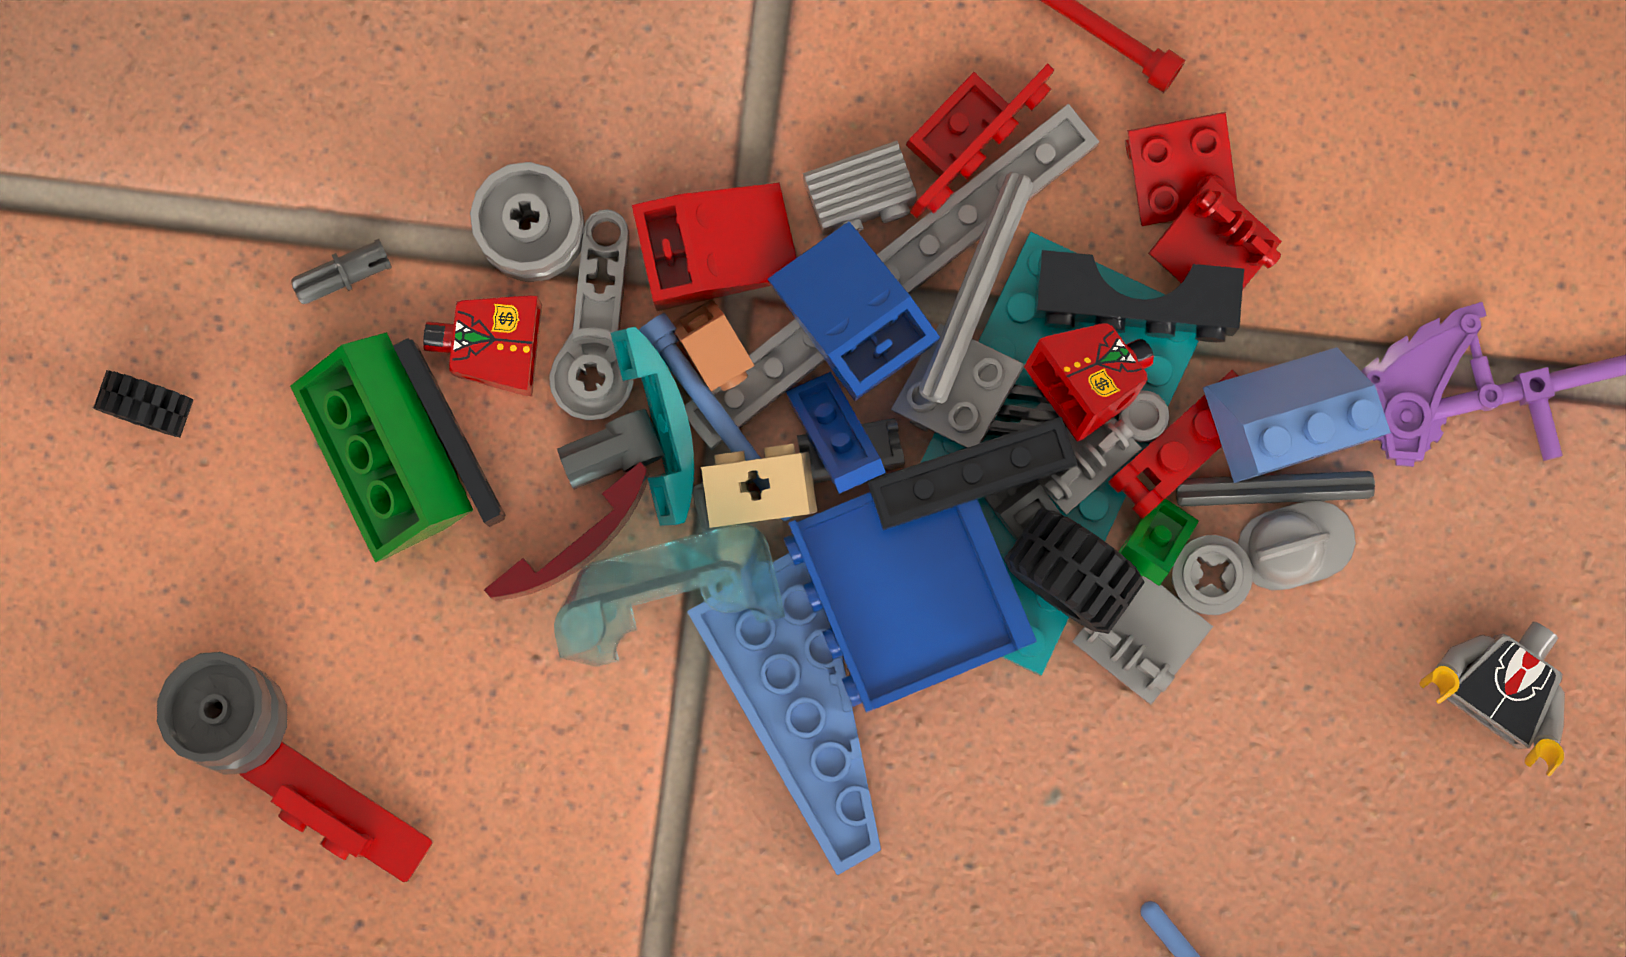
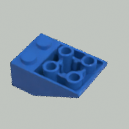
(854, 310)

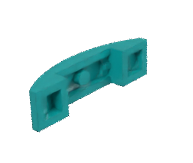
(673, 488)

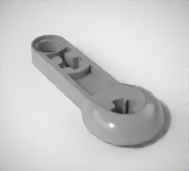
(591, 339)

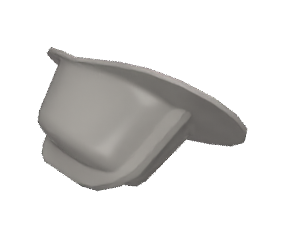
(1298, 544)

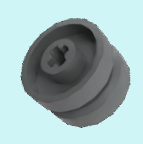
(222, 713)

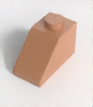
(713, 346)

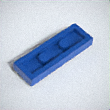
(835, 432)

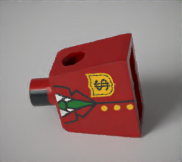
(491, 341)
(1089, 375)

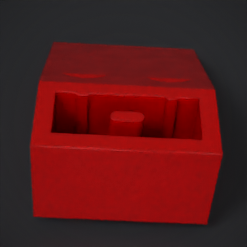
(713, 242)

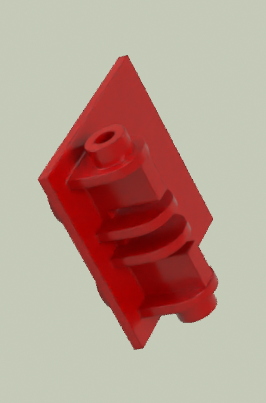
(1176, 161)
(1216, 233)

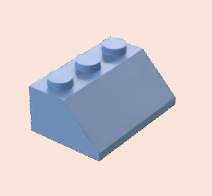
(1294, 413)

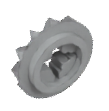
(1236, 576)

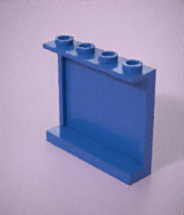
(909, 598)

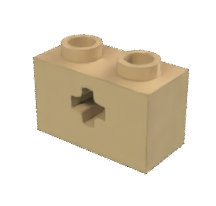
(728, 491)

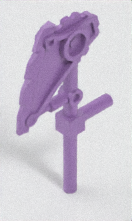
(1418, 371)

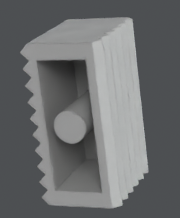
(861, 189)

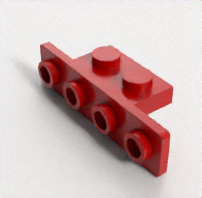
(963, 127)
(339, 813)

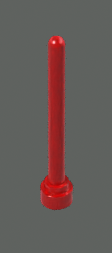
(1158, 66)

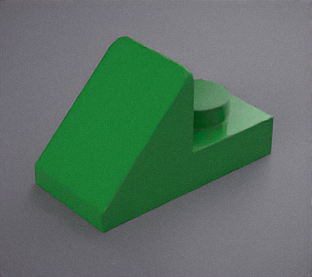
(1158, 540)

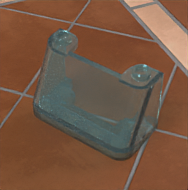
(726, 563)

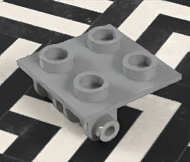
(973, 400)
(1097, 459)
(1147, 641)

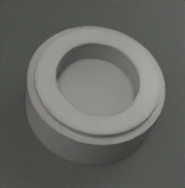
(1146, 416)

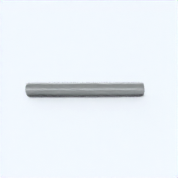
(976, 288)

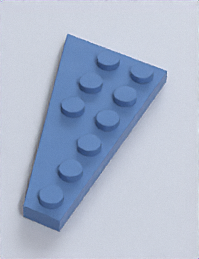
(799, 712)

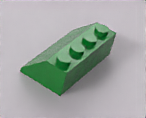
(380, 446)

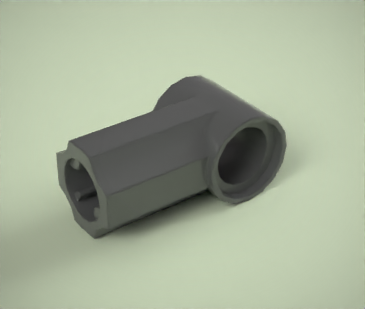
(614, 449)

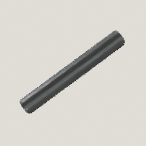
(1276, 489)

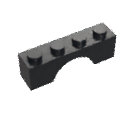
(1074, 291)

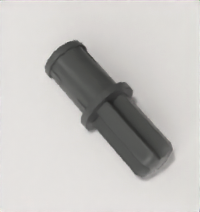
(340, 272)

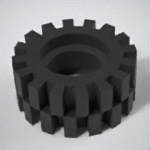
(143, 403)

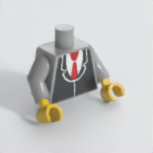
(1508, 690)

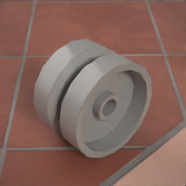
(523, 193)

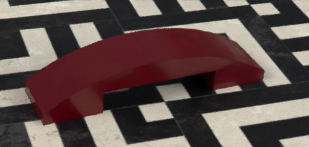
(524, 580)

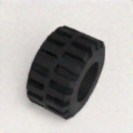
(1074, 570)

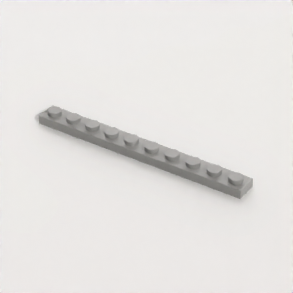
(911, 259)

